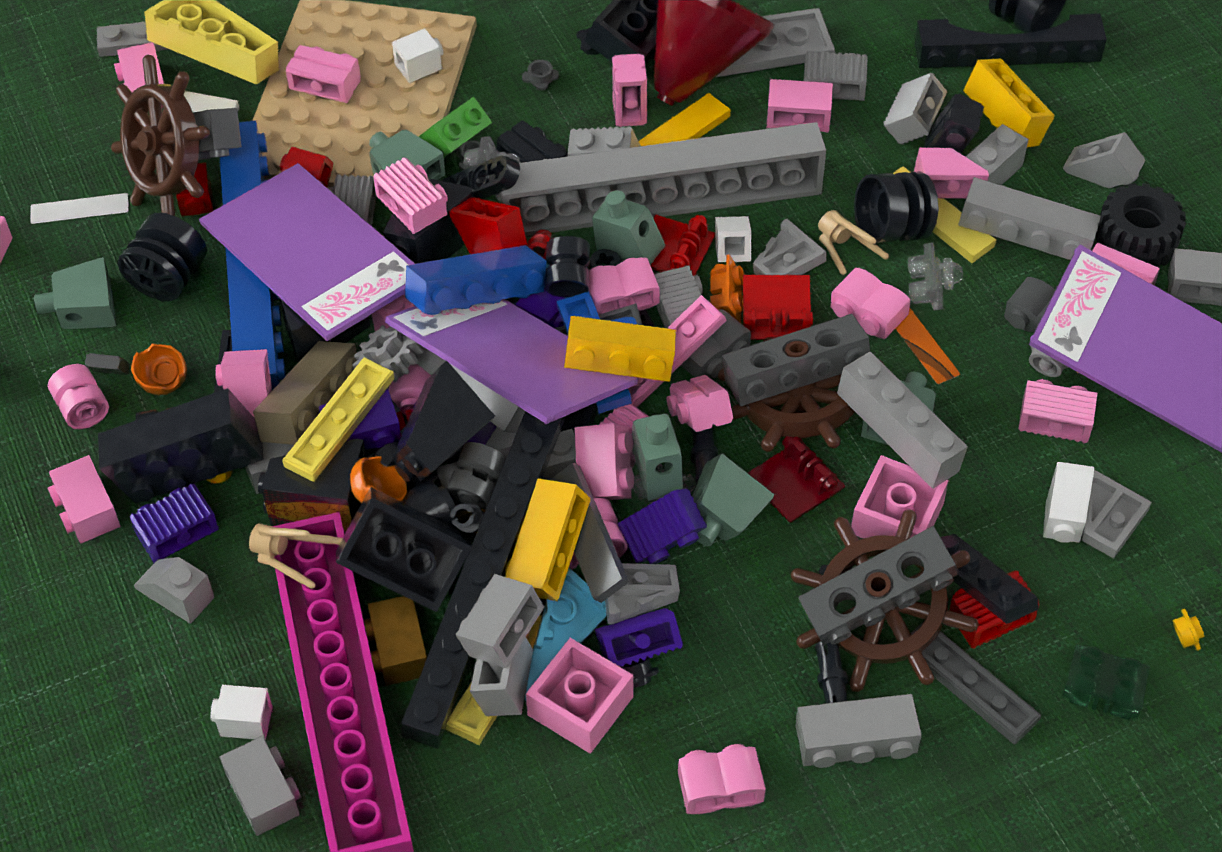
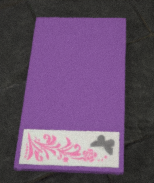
(311, 250)
(1137, 344)
(510, 356)

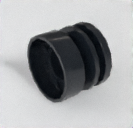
(1028, 14)
(896, 206)
(162, 256)

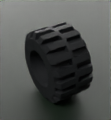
(1143, 207)

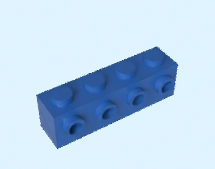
(475, 279)

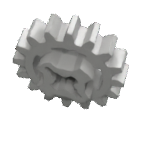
(390, 350)

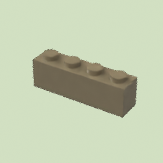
(297, 398)

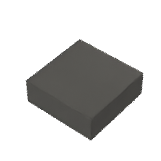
(107, 364)

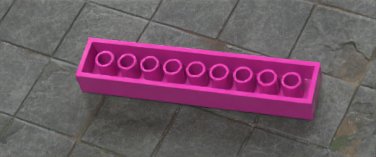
(340, 698)

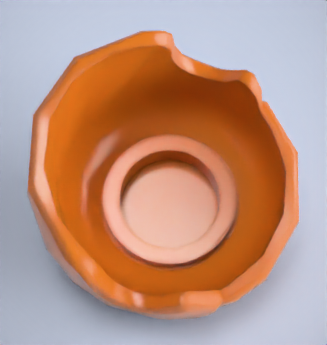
(159, 369)
(372, 473)

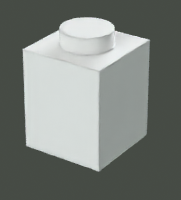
(417, 55)
(733, 238)
(242, 712)

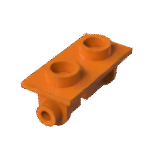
(728, 281)

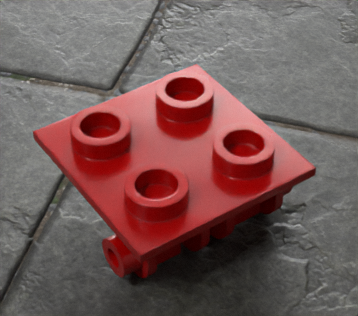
(683, 243)
(776, 304)

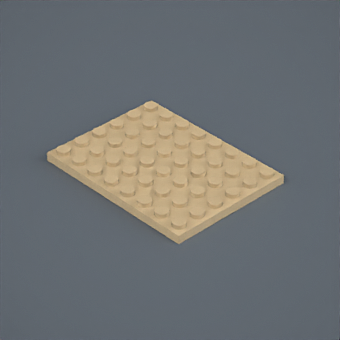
(383, 96)

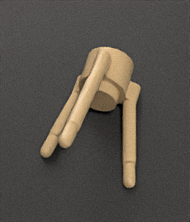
(838, 229)
(273, 541)

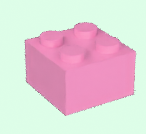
(889, 493)
(579, 695)

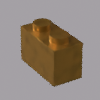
(398, 640)

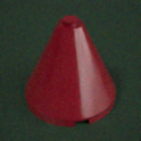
(700, 42)

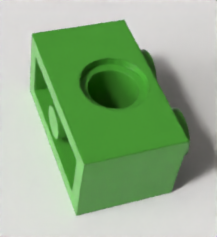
(457, 127)

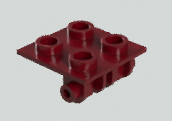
(796, 479)

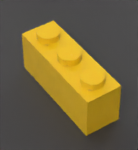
(1008, 100)
(620, 348)
(548, 537)

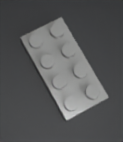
(787, 43)

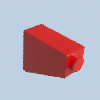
(488, 225)

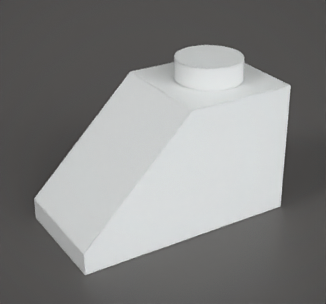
(1068, 502)

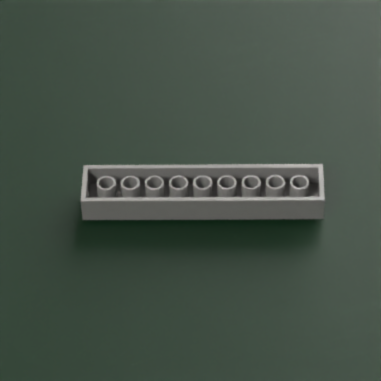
(672, 176)

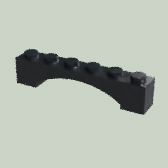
(947, 45)

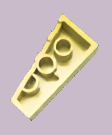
(214, 37)

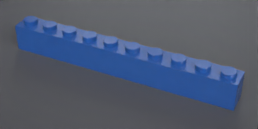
(250, 299)

